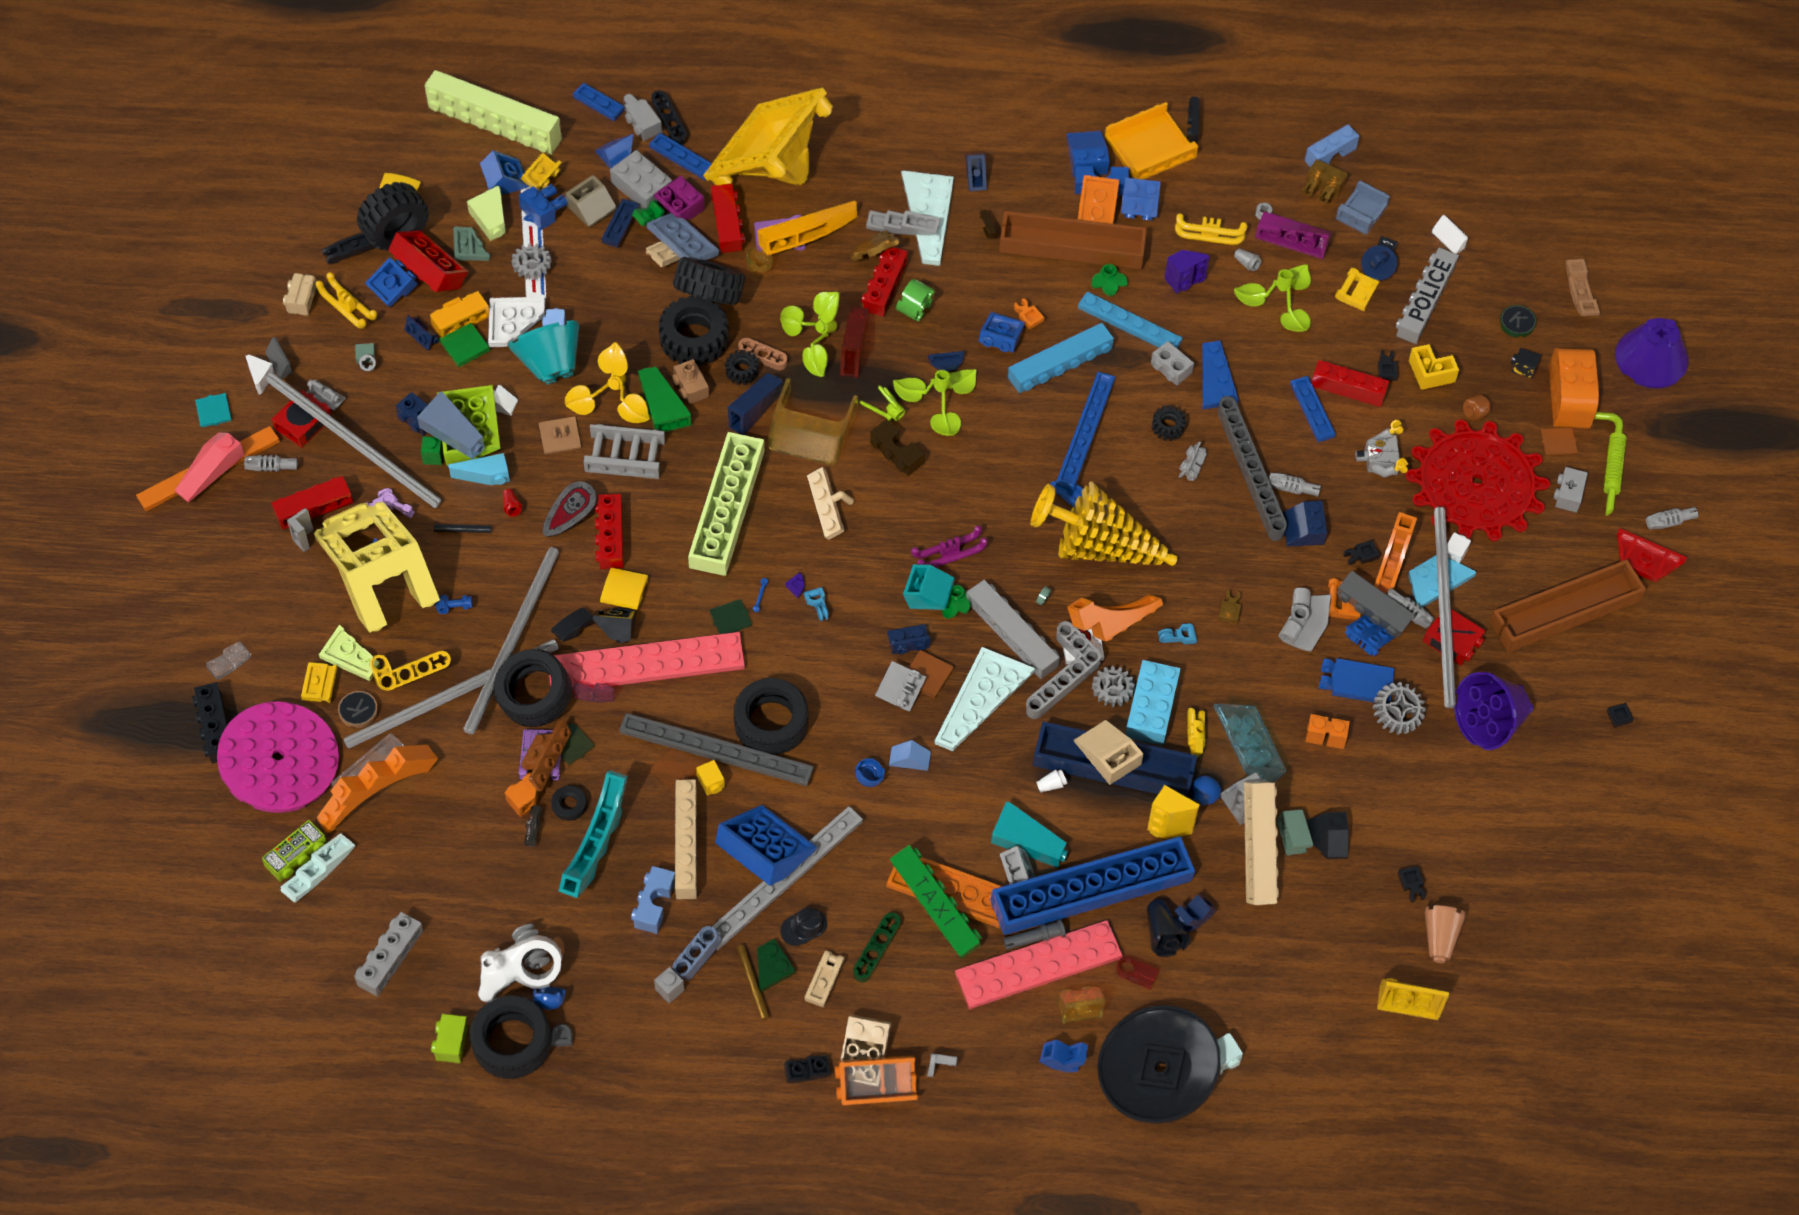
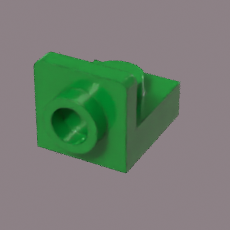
(648, 214)

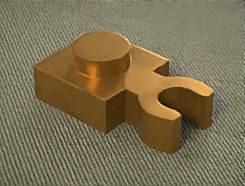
(1230, 609)

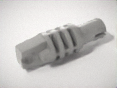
(270, 463)
(1293, 484)
(1670, 518)
(1421, 616)

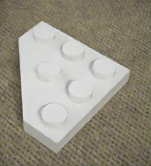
(512, 318)

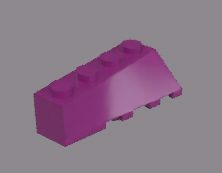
(1293, 235)

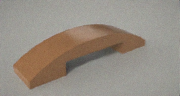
(1580, 288)

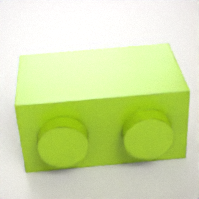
(450, 1038)

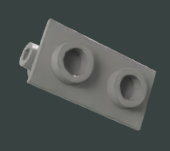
(325, 394)
(1194, 455)

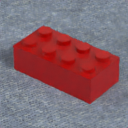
(428, 261)

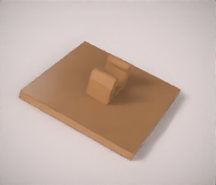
(559, 435)

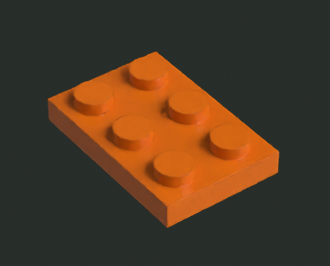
(1098, 199)

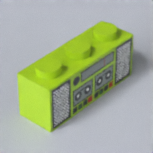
(294, 851)

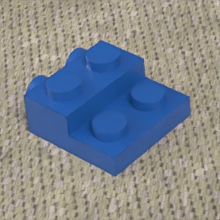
(1140, 198)
(391, 282)
(1001, 332)

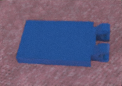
(1355, 679)

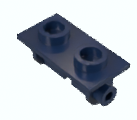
(418, 331)

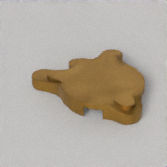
(874, 245)

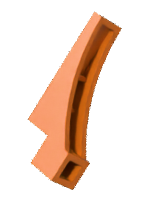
(1395, 552)
(1110, 620)

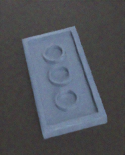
(682, 237)

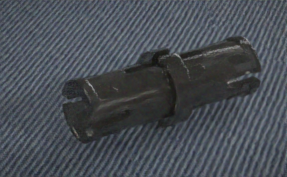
(533, 826)

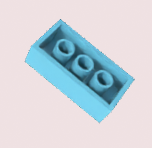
(1152, 702)

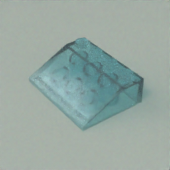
(1251, 741)

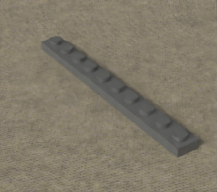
(716, 749)

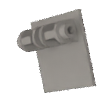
(900, 686)

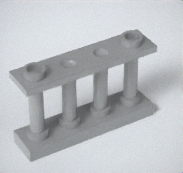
(624, 467)

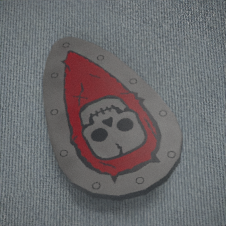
(570, 508)

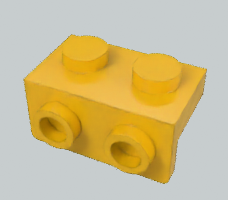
(540, 172)

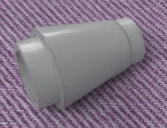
(1248, 259)

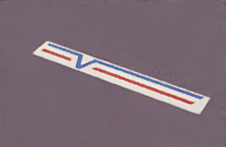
(533, 235)

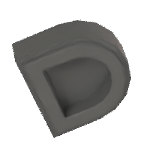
(561, 1036)

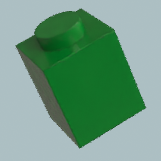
(432, 451)

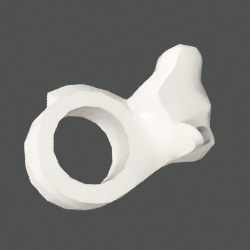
(506, 966)

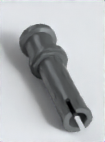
(1043, 933)

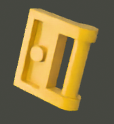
(1362, 293)

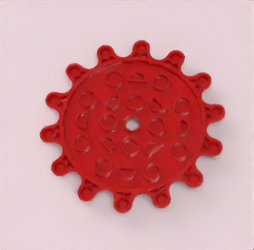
(1498, 462)

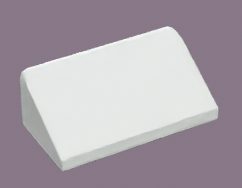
(1450, 235)

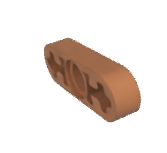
(767, 360)

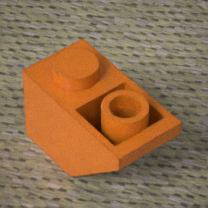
(522, 796)

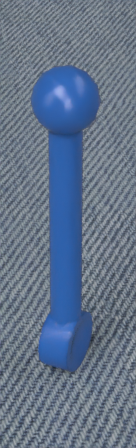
(764, 582)

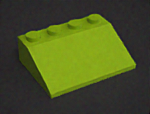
(479, 409)

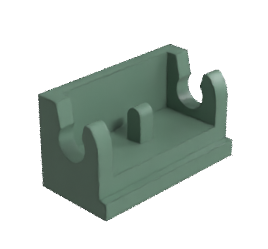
(1294, 832)

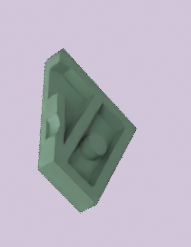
(467, 245)

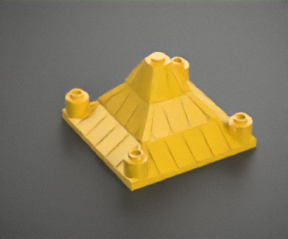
(772, 140)

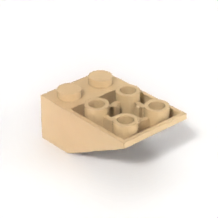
(1110, 751)
(865, 1038)

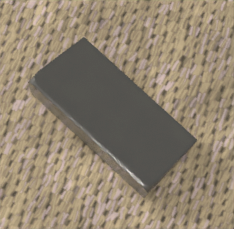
(278, 359)

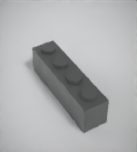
(1374, 604)

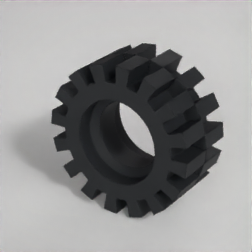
(741, 358)
(1168, 414)

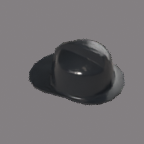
(803, 926)

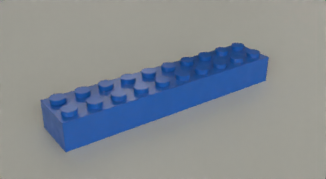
(1091, 885)

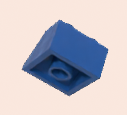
(503, 172)

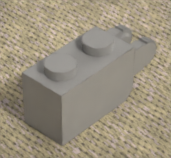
(641, 117)

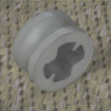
(1263, 206)
(363, 358)

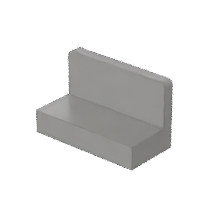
(300, 526)

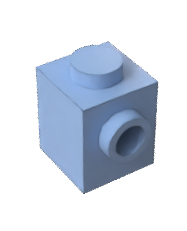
(554, 316)

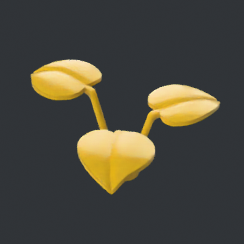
(611, 361)

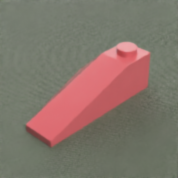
(210, 463)

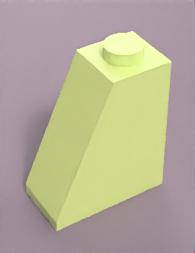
(488, 213)

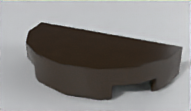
(989, 230)

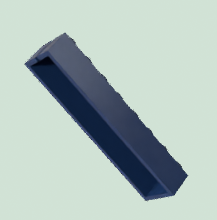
(1158, 767)

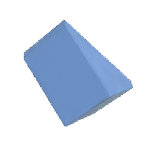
(910, 756)

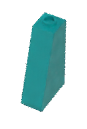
(1020, 830)

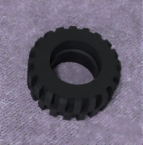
(391, 210)
(709, 280)
(691, 312)

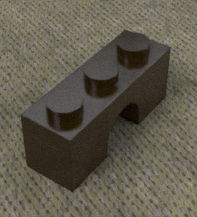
(905, 458)

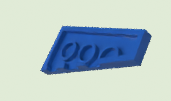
(1215, 376)

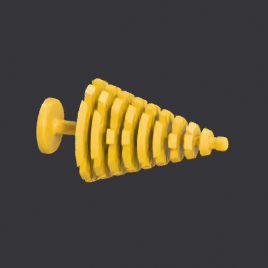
(1100, 529)

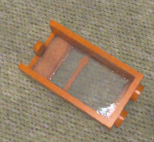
(876, 1080)

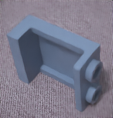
(1363, 207)

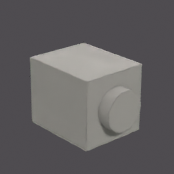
(669, 985)

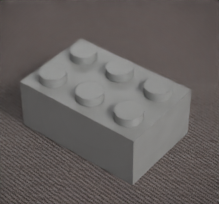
(638, 179)

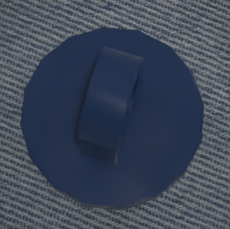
(1379, 263)

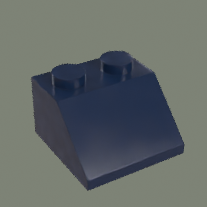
(1305, 524)

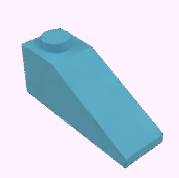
(484, 470)

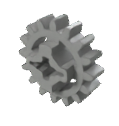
(531, 261)
(1109, 681)

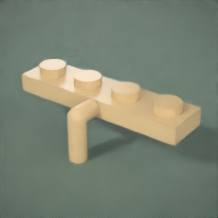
(826, 502)

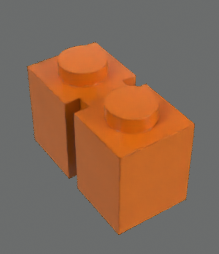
(1319, 726)

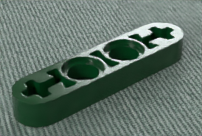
(876, 947)

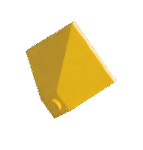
(1411, 999)

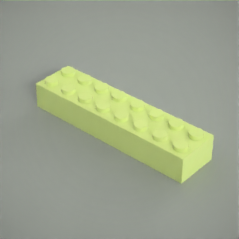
(493, 112)
(726, 504)

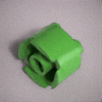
(915, 299)

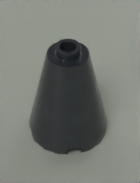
(1165, 930)

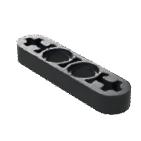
(670, 117)

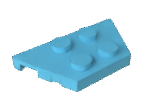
(1425, 579)

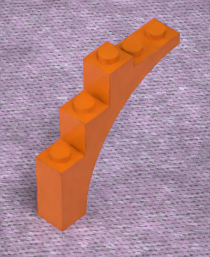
(376, 775)

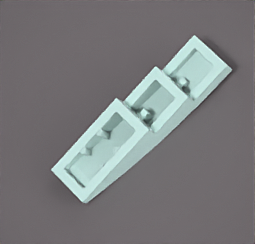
(320, 866)

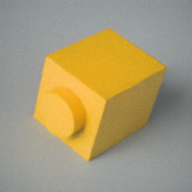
(710, 778)

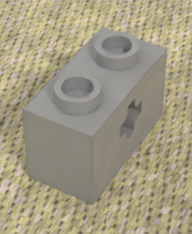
(1570, 490)

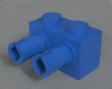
(538, 208)

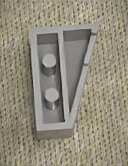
(1234, 797)

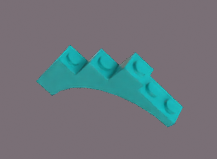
(595, 843)

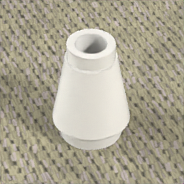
(1052, 781)

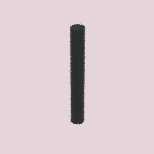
(462, 528)

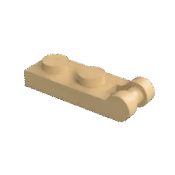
(824, 979)

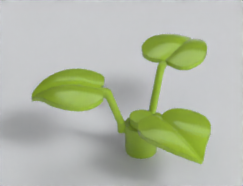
(1297, 278)
(792, 317)
(962, 383)

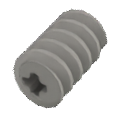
(535, 957)

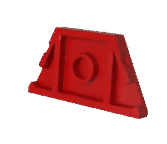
(1646, 557)

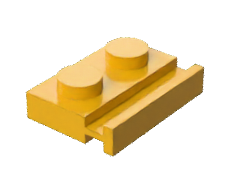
(319, 682)

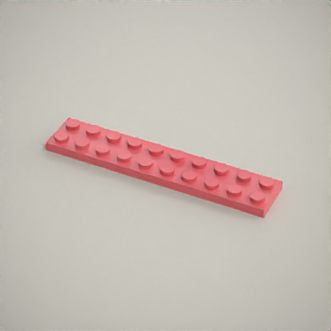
(655, 660)

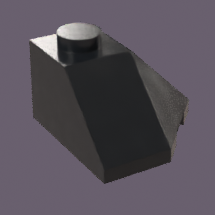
(617, 623)
(1330, 834)

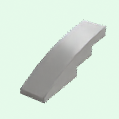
(898, 223)

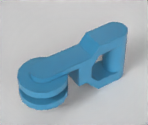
(823, 612)
(1167, 636)

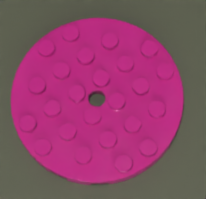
(271, 784)

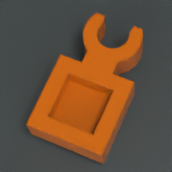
(1030, 316)

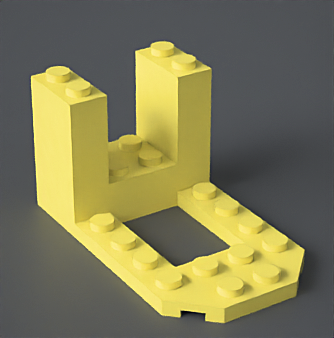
(377, 561)

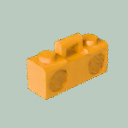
(459, 313)

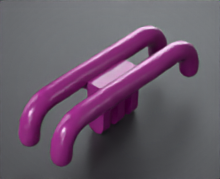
(950, 550)

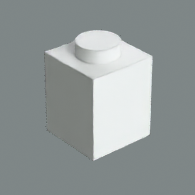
(1457, 547)

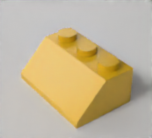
(1172, 815)

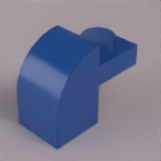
(1063, 1057)

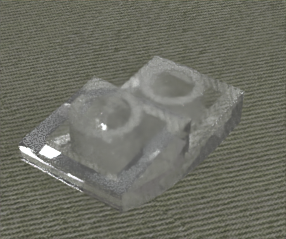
(230, 660)

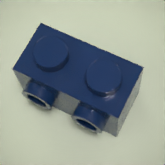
(409, 410)

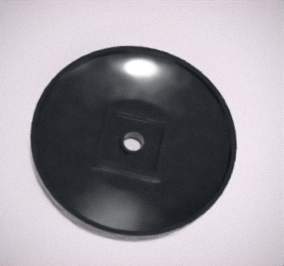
(1155, 1038)

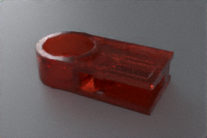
(1142, 974)

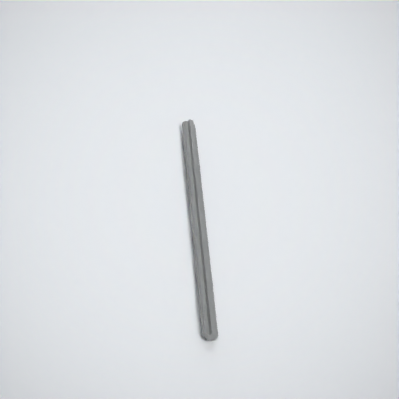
(353, 440)
(1444, 608)
(512, 638)
(428, 704)

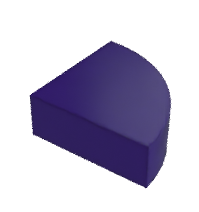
(796, 585)

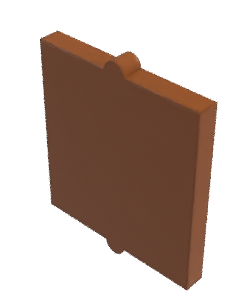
(1559, 441)

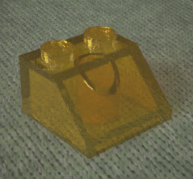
(1080, 1004)

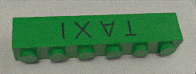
(935, 902)

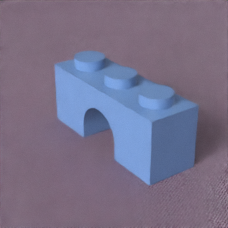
(1341, 141)
(647, 915)

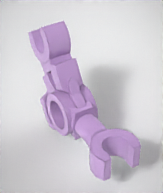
(392, 503)

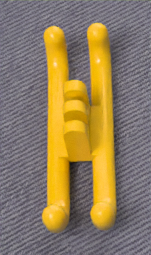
(1209, 231)
(346, 302)

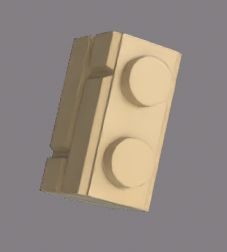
(300, 294)

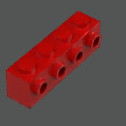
(726, 218)
(885, 280)
(1349, 383)
(317, 500)
(610, 531)

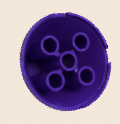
(1653, 354)
(1490, 709)

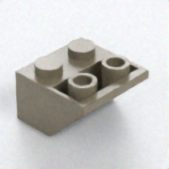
(590, 201)

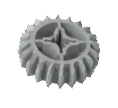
(1401, 693)

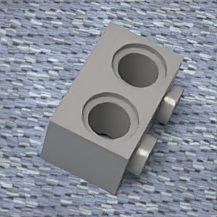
(1174, 365)
(1017, 865)

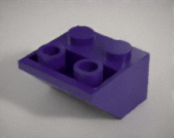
(1186, 269)

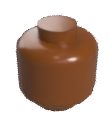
(1476, 407)

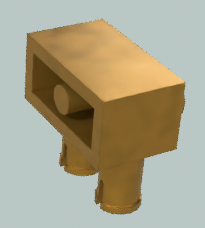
(1326, 179)

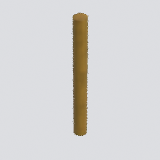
(753, 983)

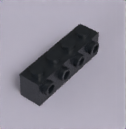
(211, 716)

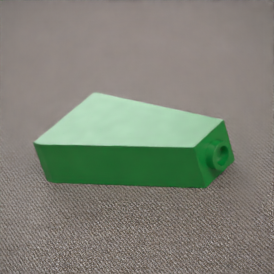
(663, 404)

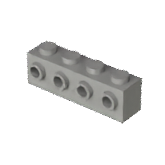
(388, 954)

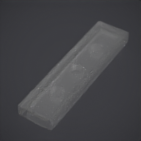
(377, 753)

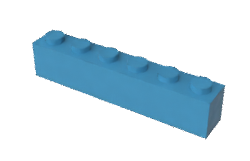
(1060, 358)

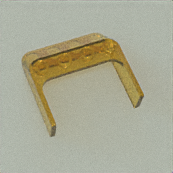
(806, 434)

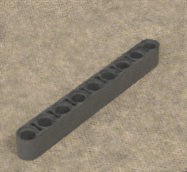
(1253, 474)

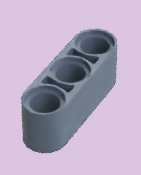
(707, 950)

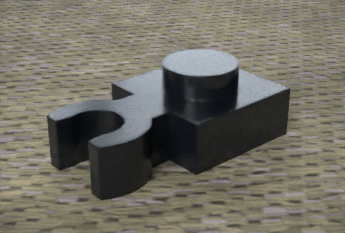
(1387, 367)
(1364, 552)
(1412, 880)

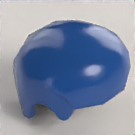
(869, 772)
(1205, 790)
(549, 997)

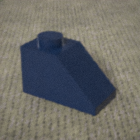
(976, 171)

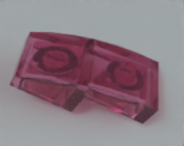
(600, 692)

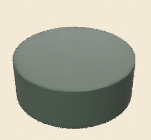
(1043, 596)

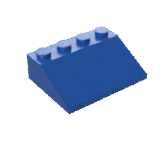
(764, 844)

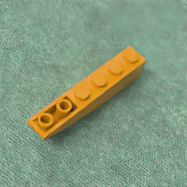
(805, 228)

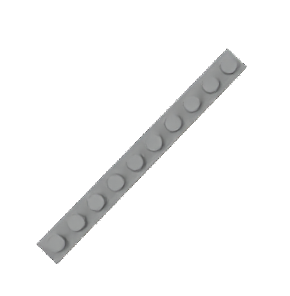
(764, 894)

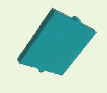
(213, 410)

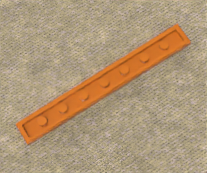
(166, 489)

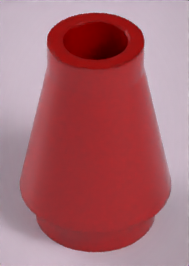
(512, 505)

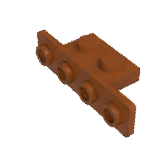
(545, 753)

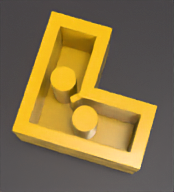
(1432, 371)

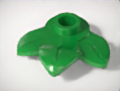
(1109, 282)
(956, 603)

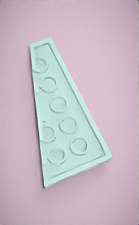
(929, 196)
(984, 690)

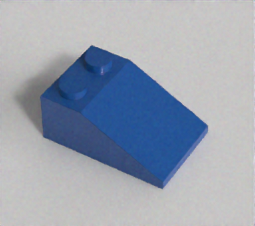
(1088, 150)

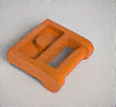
(1347, 610)

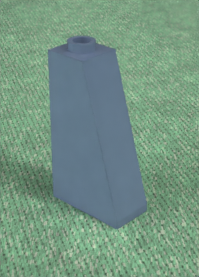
(450, 426)

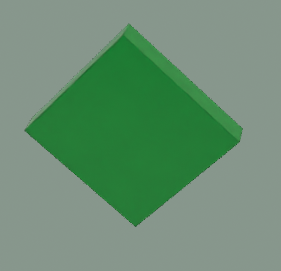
(464, 345)

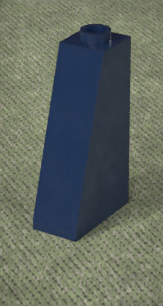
(754, 403)

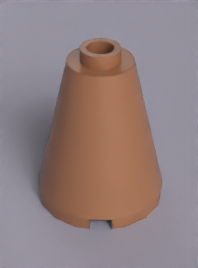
(1443, 929)

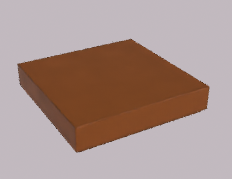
(935, 671)

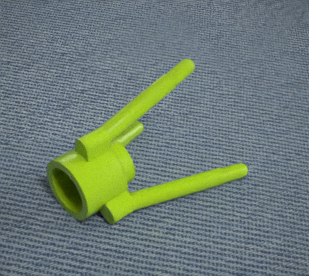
(894, 410)

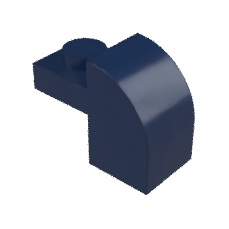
(1195, 913)

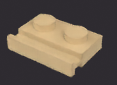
(662, 254)

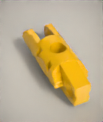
(1196, 731)

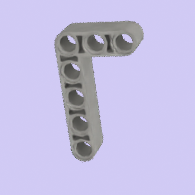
(1067, 674)

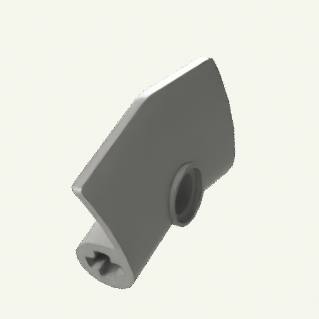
(1306, 631)

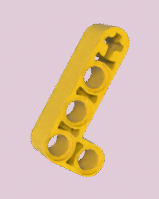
(412, 667)

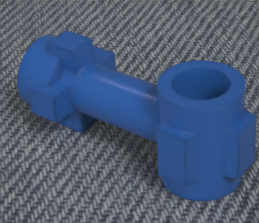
(444, 603)

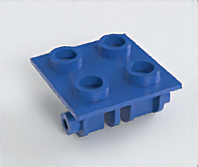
(1372, 635)

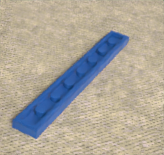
(1085, 431)

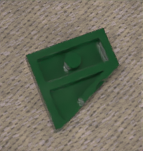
(772, 965)

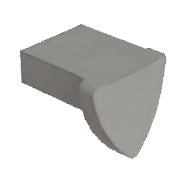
(940, 1059)

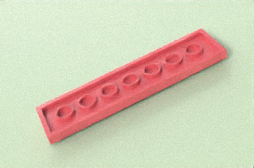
(1038, 964)

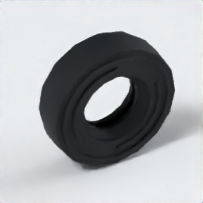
(569, 814)

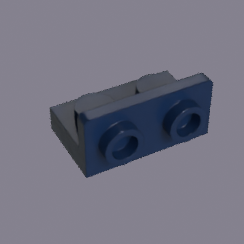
(908, 639)

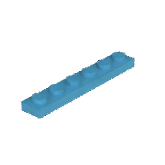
(1127, 321)

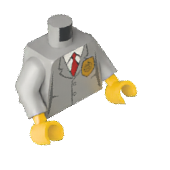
(1382, 453)

